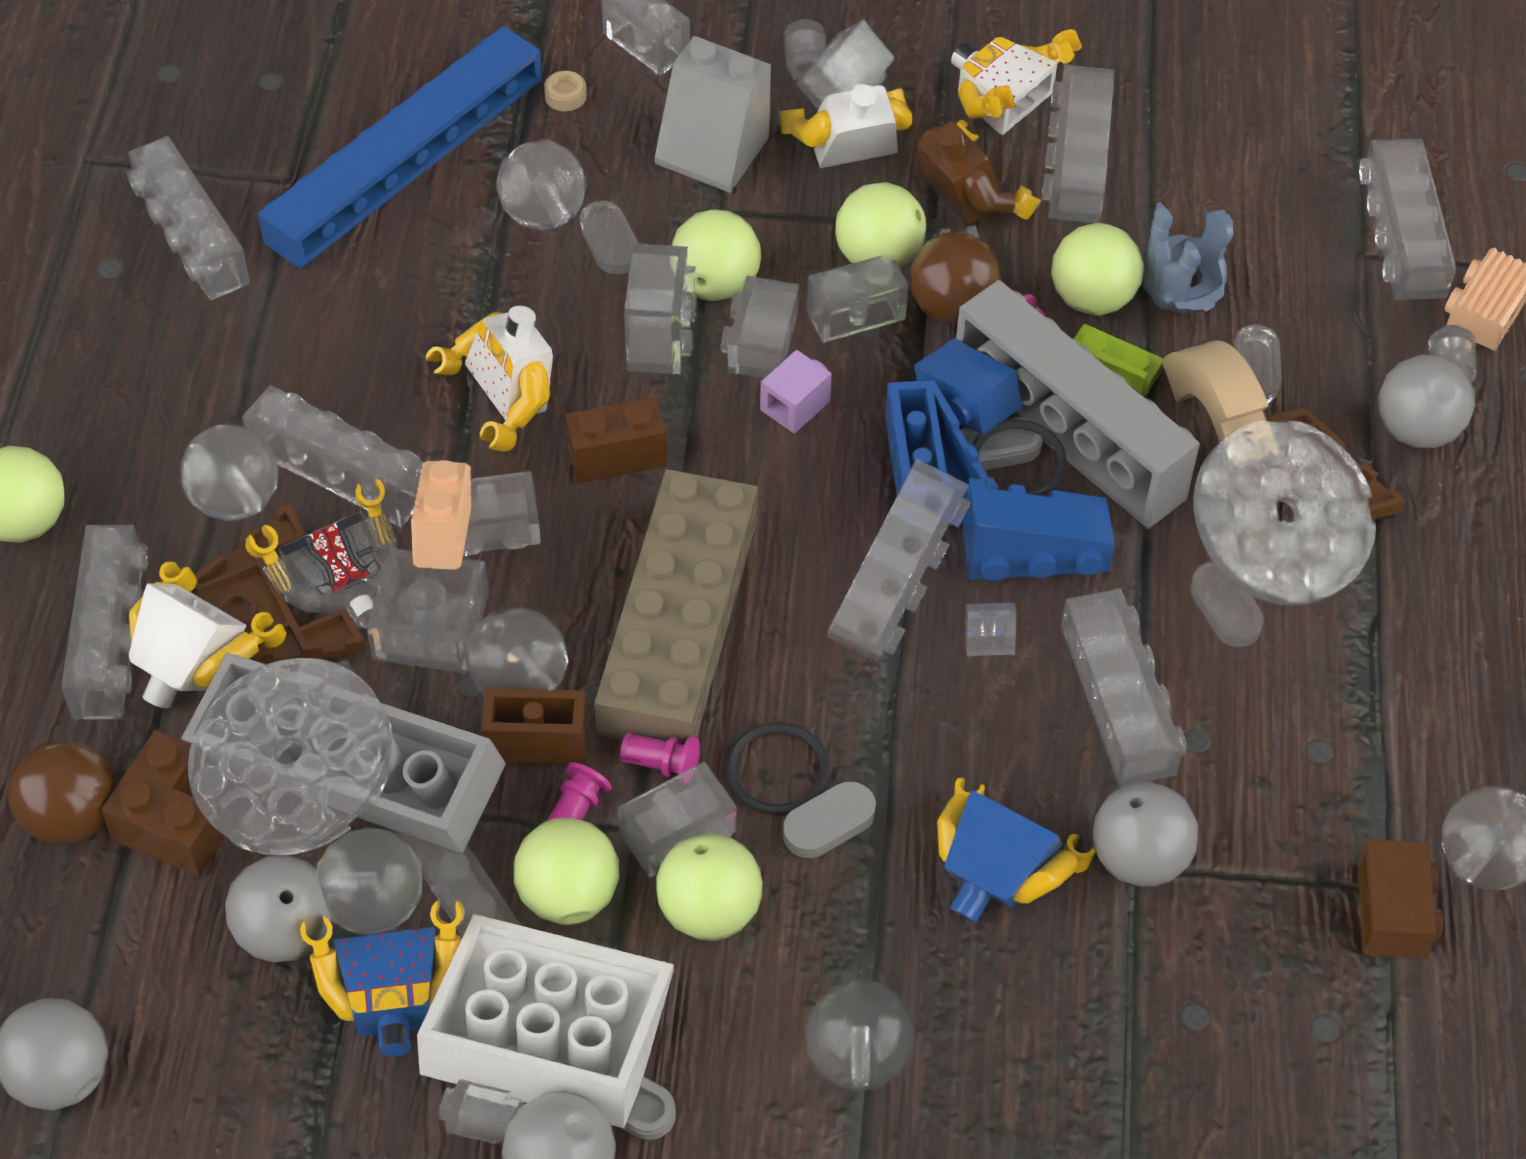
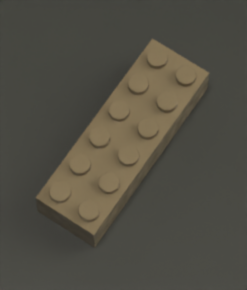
(677, 608)

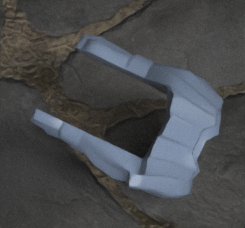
(1175, 259)

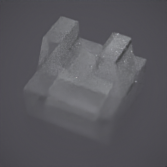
(990, 629)

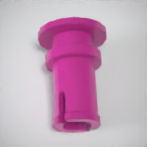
(659, 754)
(580, 792)

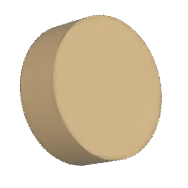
(565, 91)

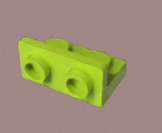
(1134, 364)

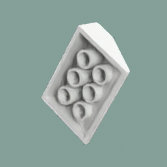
(544, 1016)

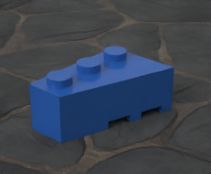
(926, 429)
(1035, 534)

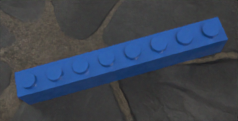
(399, 147)

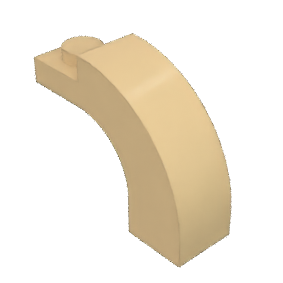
(1220, 381)

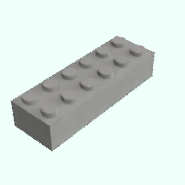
(1100, 420)
(436, 773)

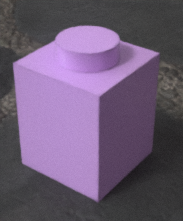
(795, 391)

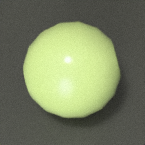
(880, 222)
(722, 251)
(1097, 269)
(28, 494)
(566, 871)
(709, 886)

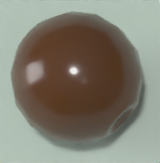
(950, 273)
(61, 791)

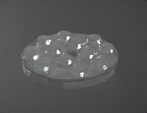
(1239, 515)
(302, 803)

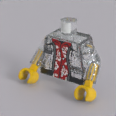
(332, 565)

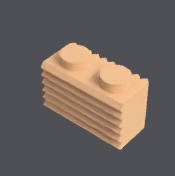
(1490, 298)
(441, 515)

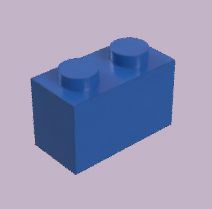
(973, 384)

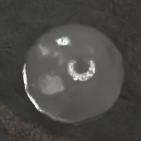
(541, 185)
(229, 472)
(517, 651)
(1487, 837)
(370, 881)
(859, 1035)

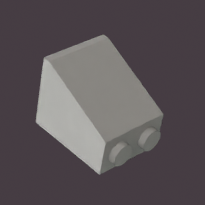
(714, 114)

